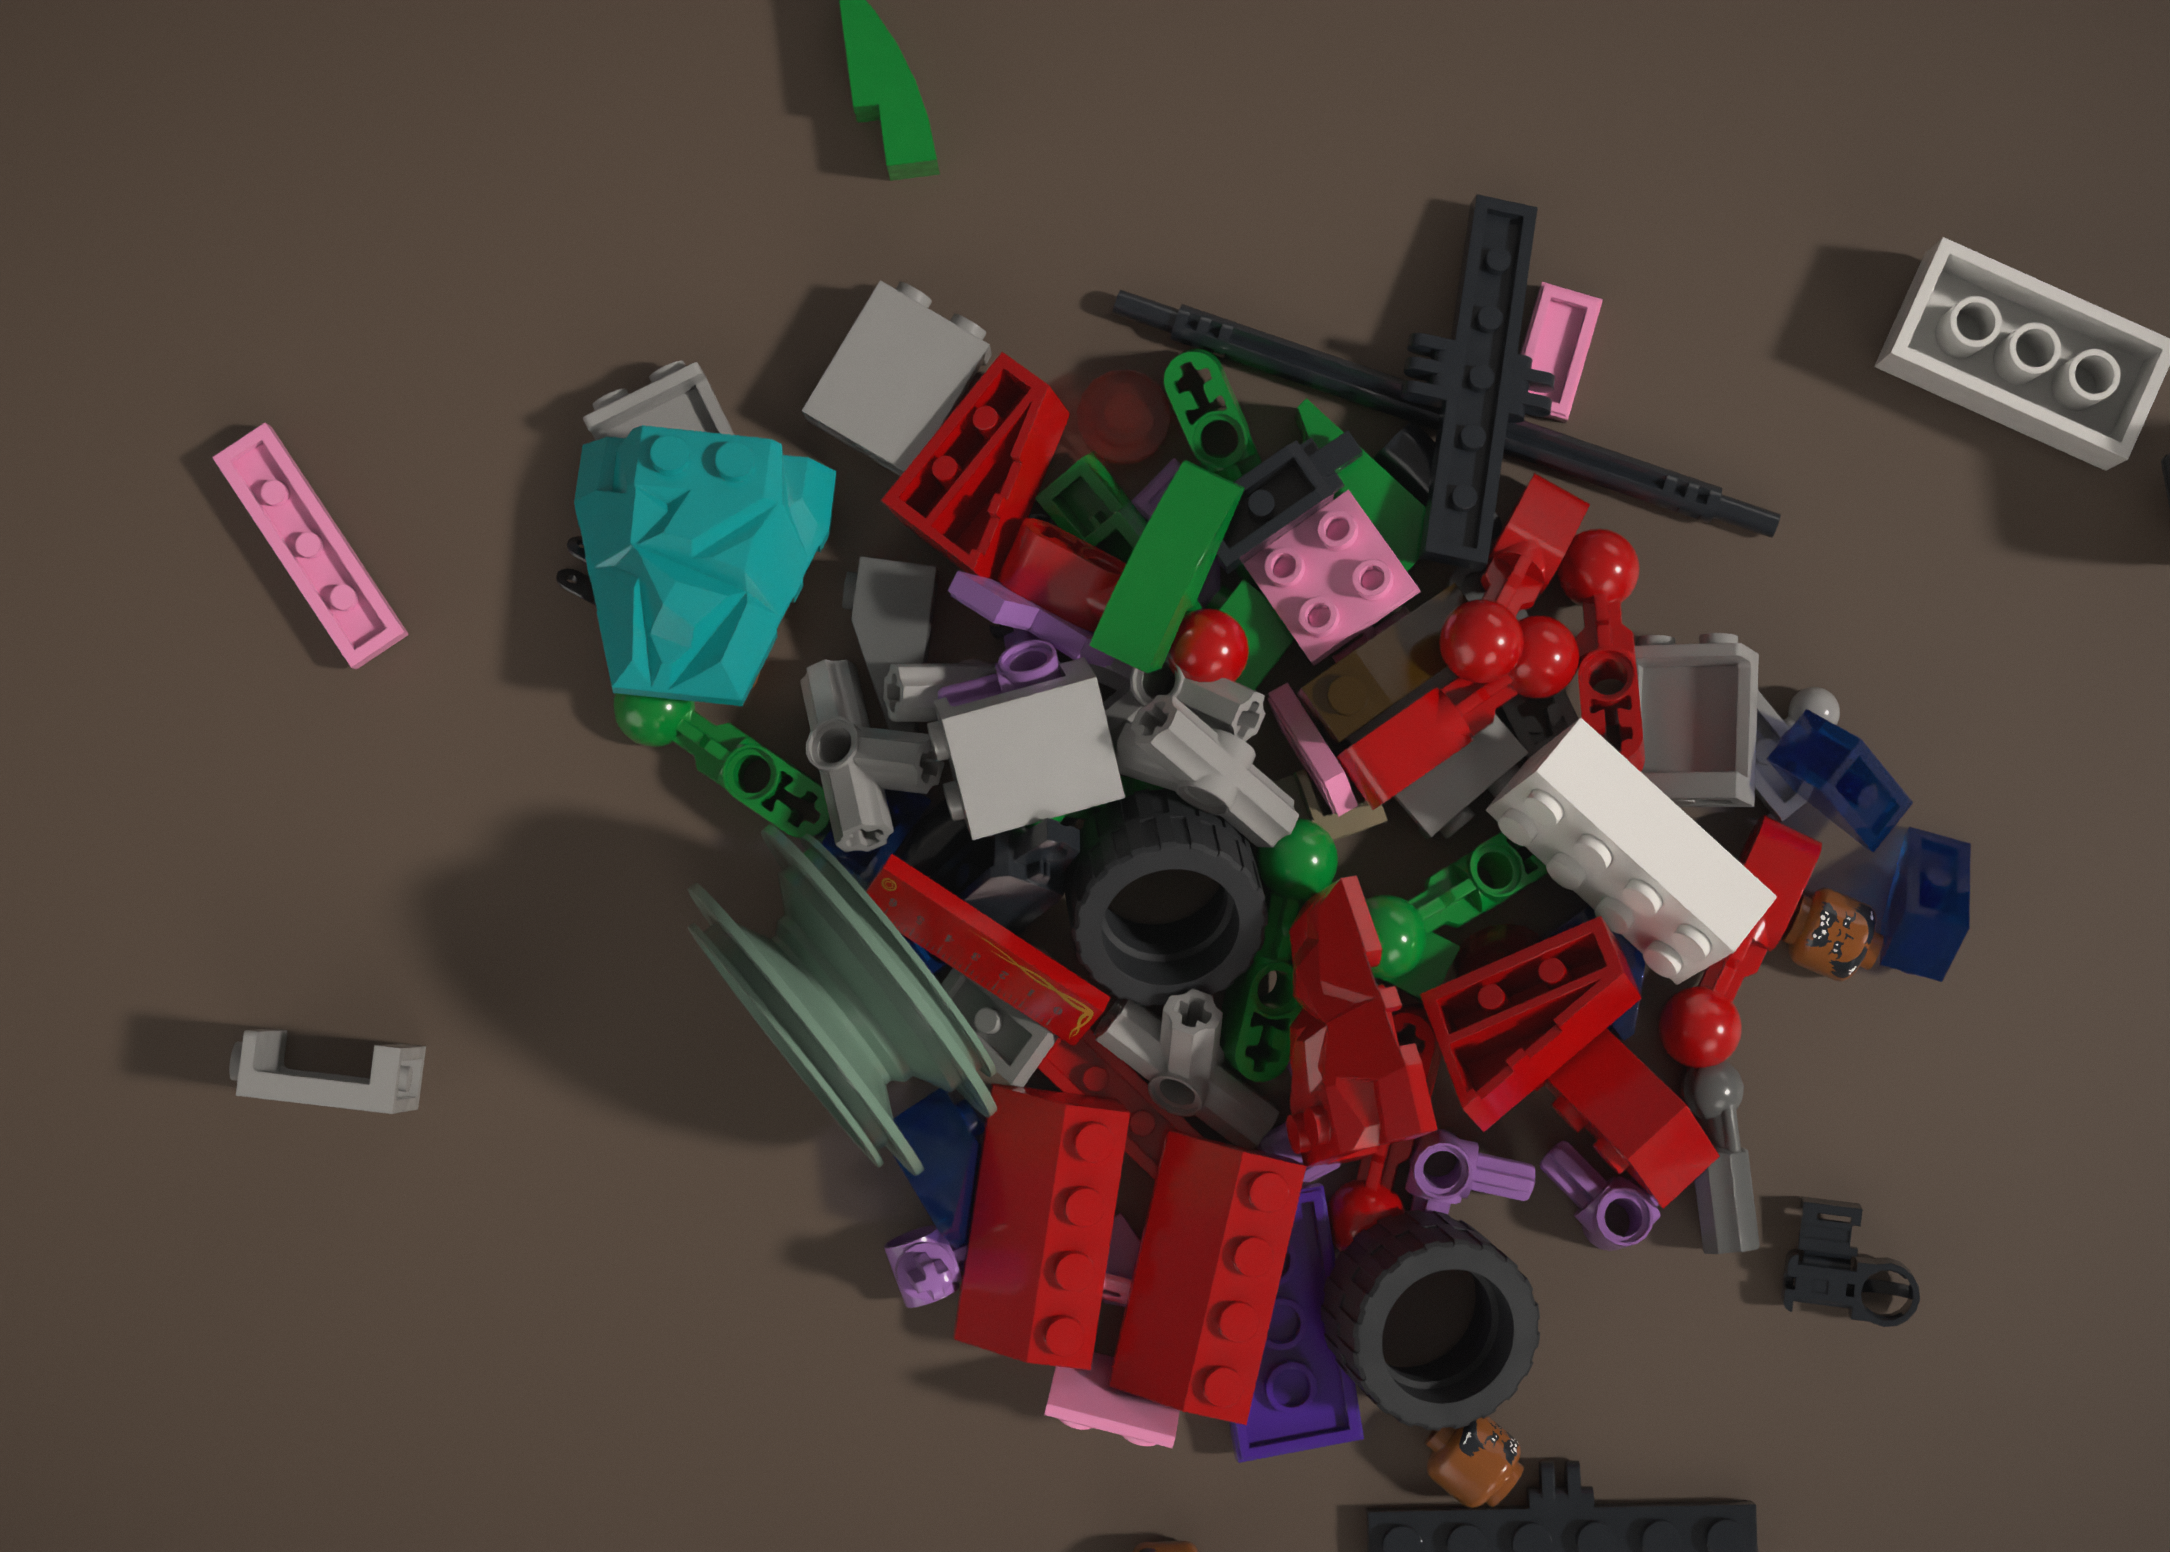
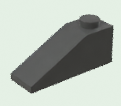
(891, 618)

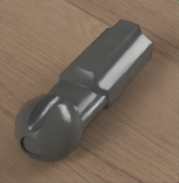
(1726, 1186)

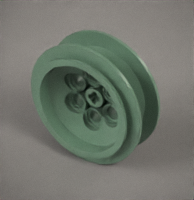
(845, 998)

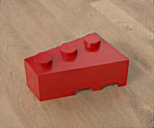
(982, 469)
(1528, 1015)
(1632, 1117)

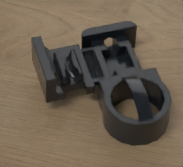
(1826, 1272)

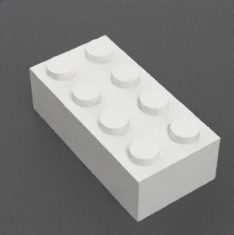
(2026, 354)
(1630, 853)

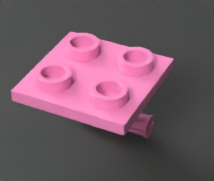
(1333, 580)
(1087, 1401)

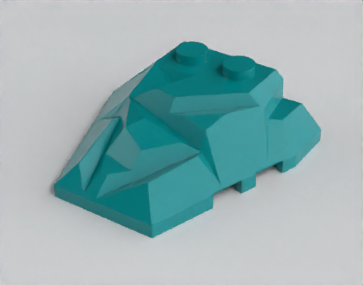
(696, 555)

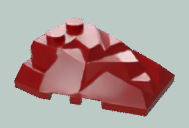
(1347, 1067)

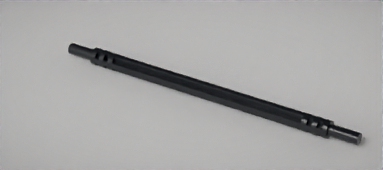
(1382, 392)

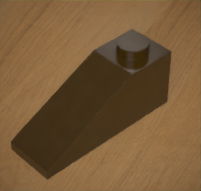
(1381, 670)

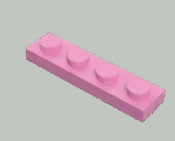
(310, 546)

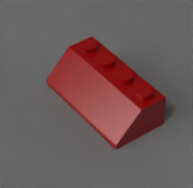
(1042, 1225)
(1207, 1276)

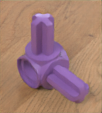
(1022, 664)
(1471, 1172)
(1594, 1194)
(925, 1265)

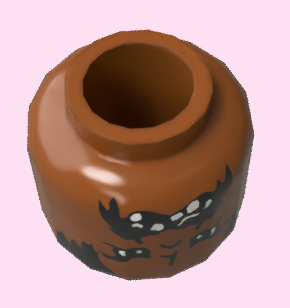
(1833, 934)
(1475, 1462)

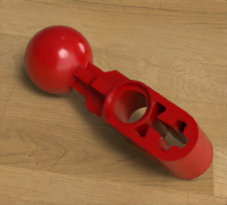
(1598, 576)
(1077, 582)
(1483, 636)
(1451, 716)
(1701, 1021)
(1371, 1195)

